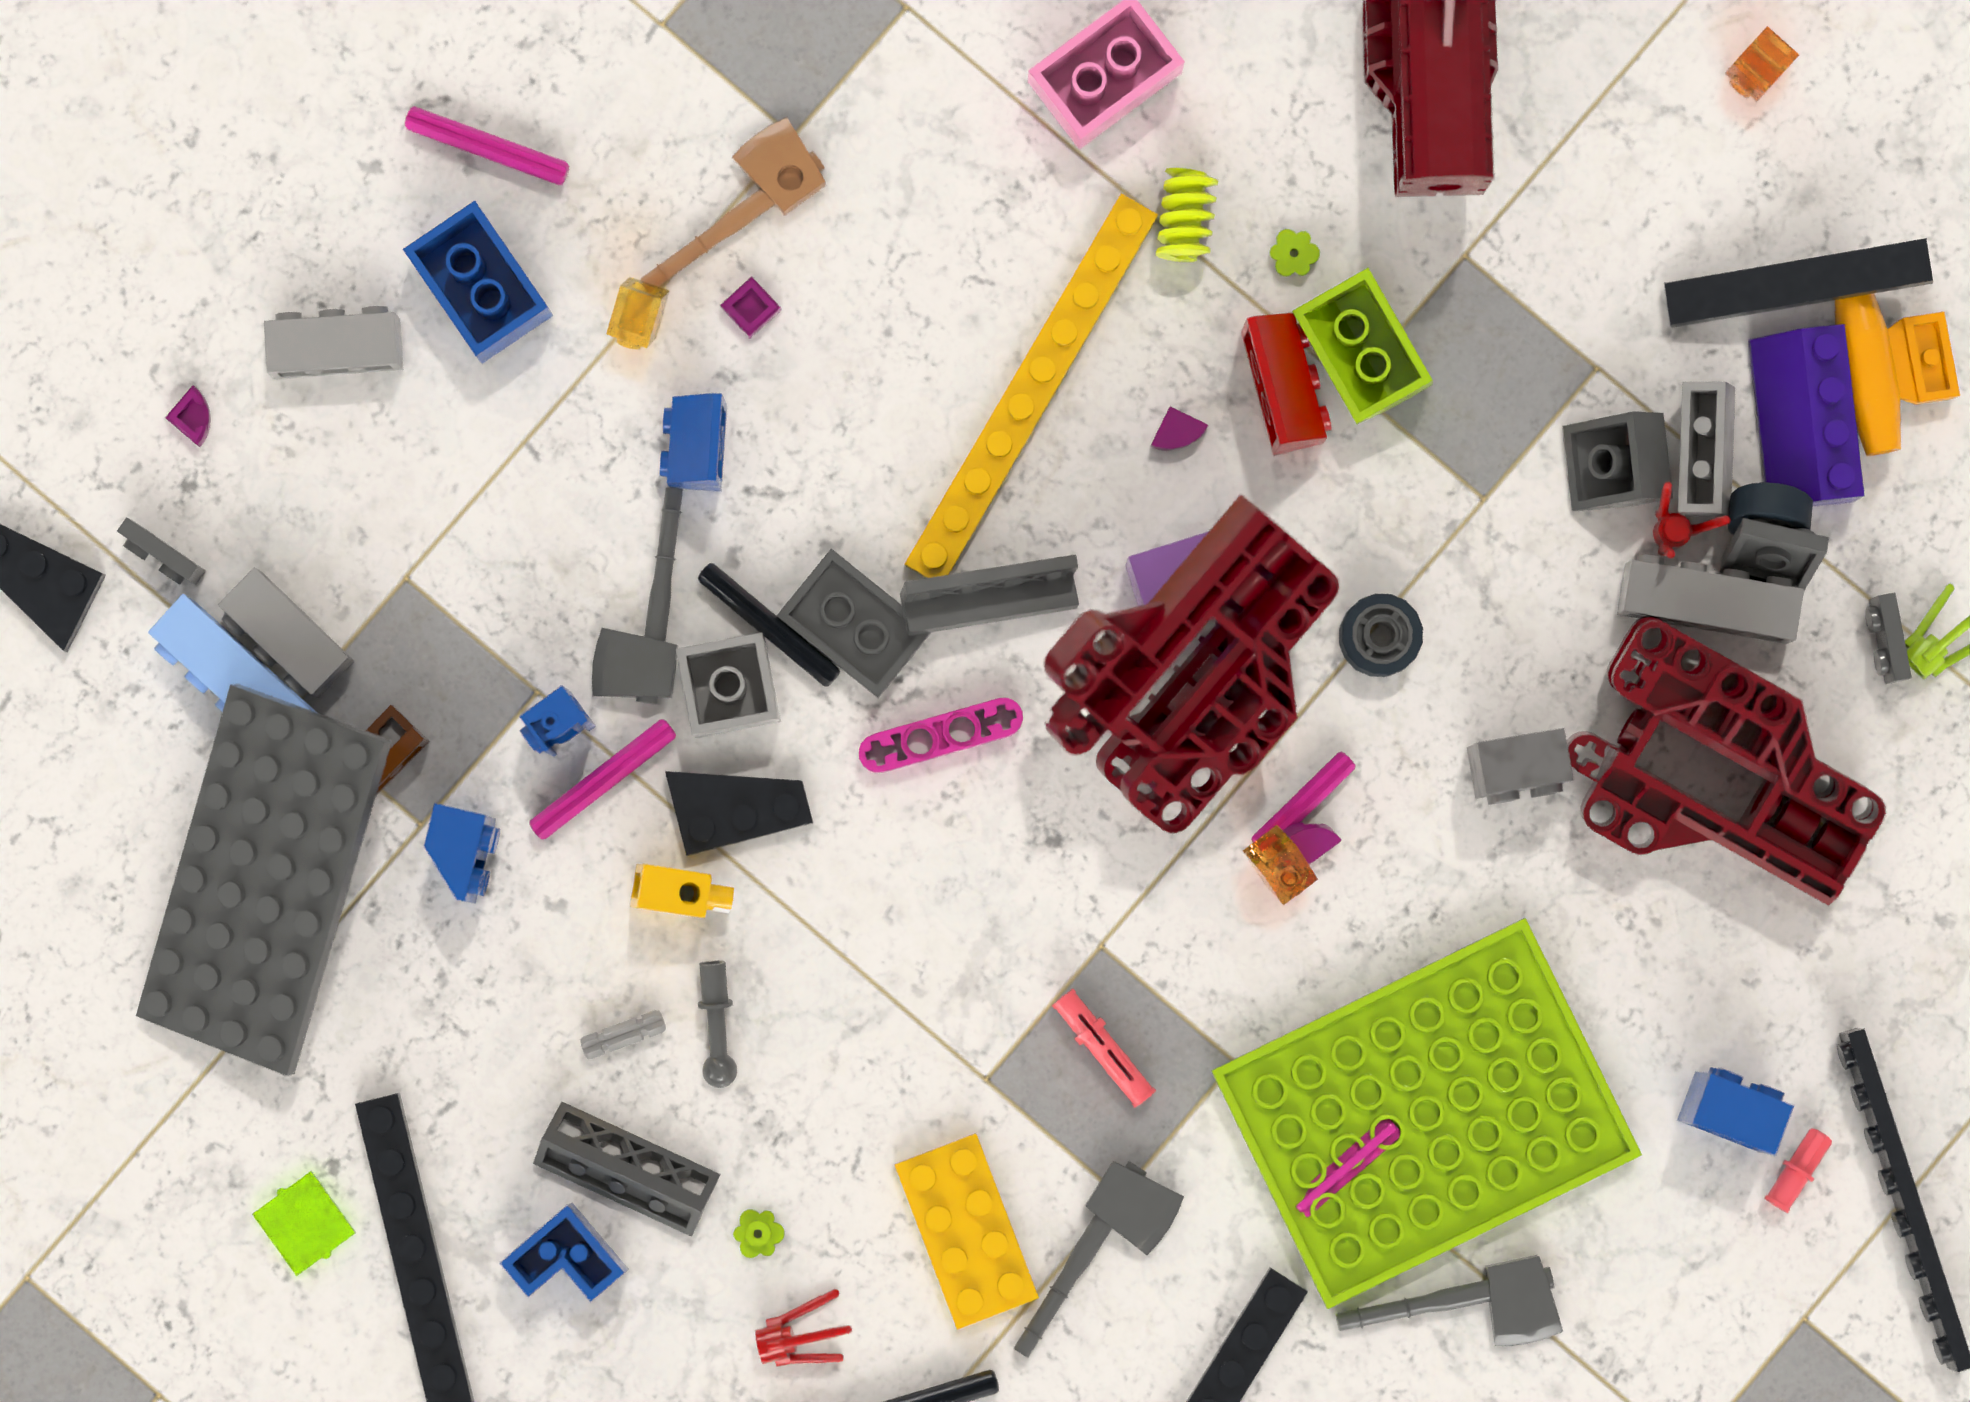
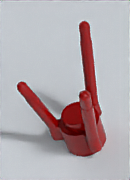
(1675, 529)
(777, 1342)

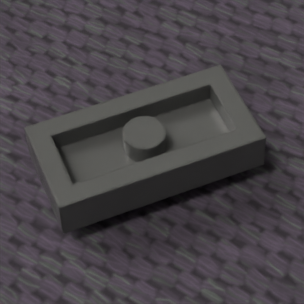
(143, 543)
(1884, 620)

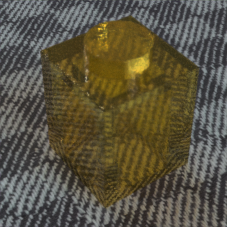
(637, 313)

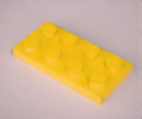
(966, 1231)

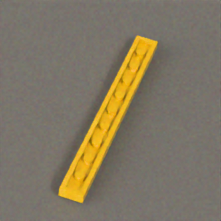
(1032, 388)

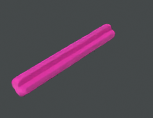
(486, 145)
(602, 779)

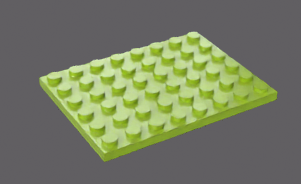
(1476, 1075)

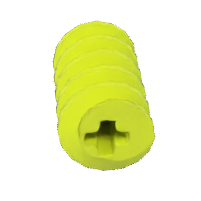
(1185, 215)

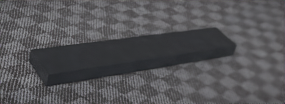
(1799, 283)

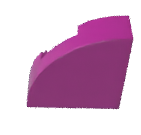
(192, 416)
(1177, 431)
(1312, 839)

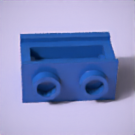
(554, 721)

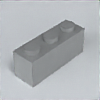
(333, 343)
(1706, 448)
(284, 634)

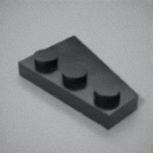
(47, 585)
(734, 809)

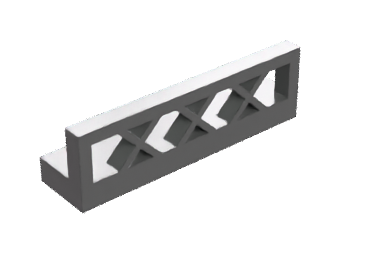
(989, 595)
(621, 1175)

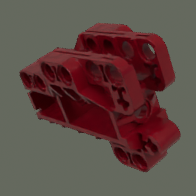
(1435, 77)
(1263, 601)
(1780, 738)

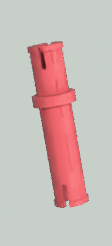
(1136, 1087)

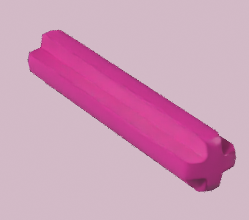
(1310, 794)
(1337, 1177)

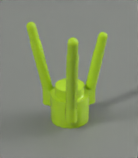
(1928, 653)

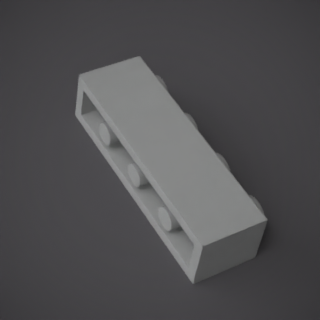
(1711, 600)

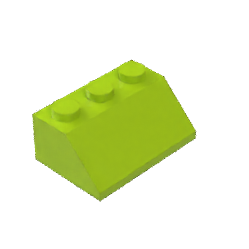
(1363, 346)

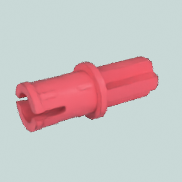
(1799, 1170)

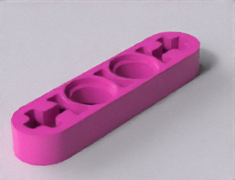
(939, 729)

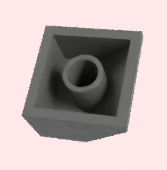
(1617, 460)

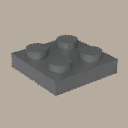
(1775, 551)

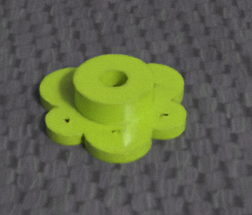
(1306, 252)
(771, 1233)

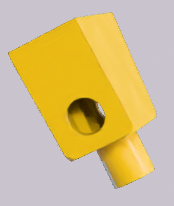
(659, 887)

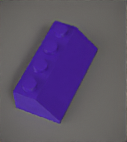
(1807, 413)

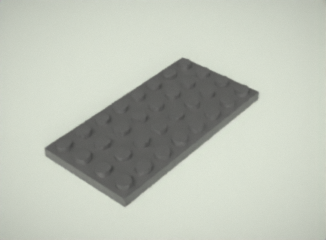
(263, 878)

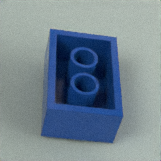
(478, 282)

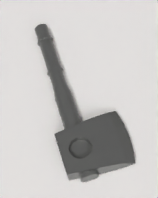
(638, 664)
(1122, 1202)
(1517, 1298)

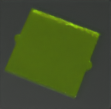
(304, 1223)

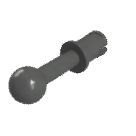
(719, 1068)

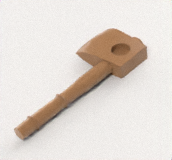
(785, 178)

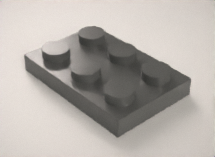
(852, 623)

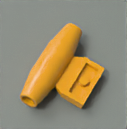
(1893, 364)

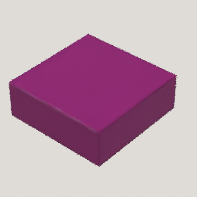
(750, 307)

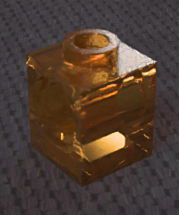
(1761, 65)
(1280, 865)

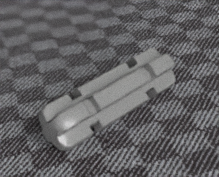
(623, 1034)

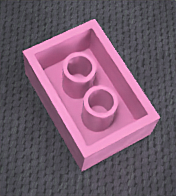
(1105, 71)

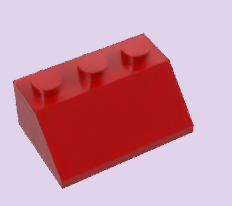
(1285, 382)

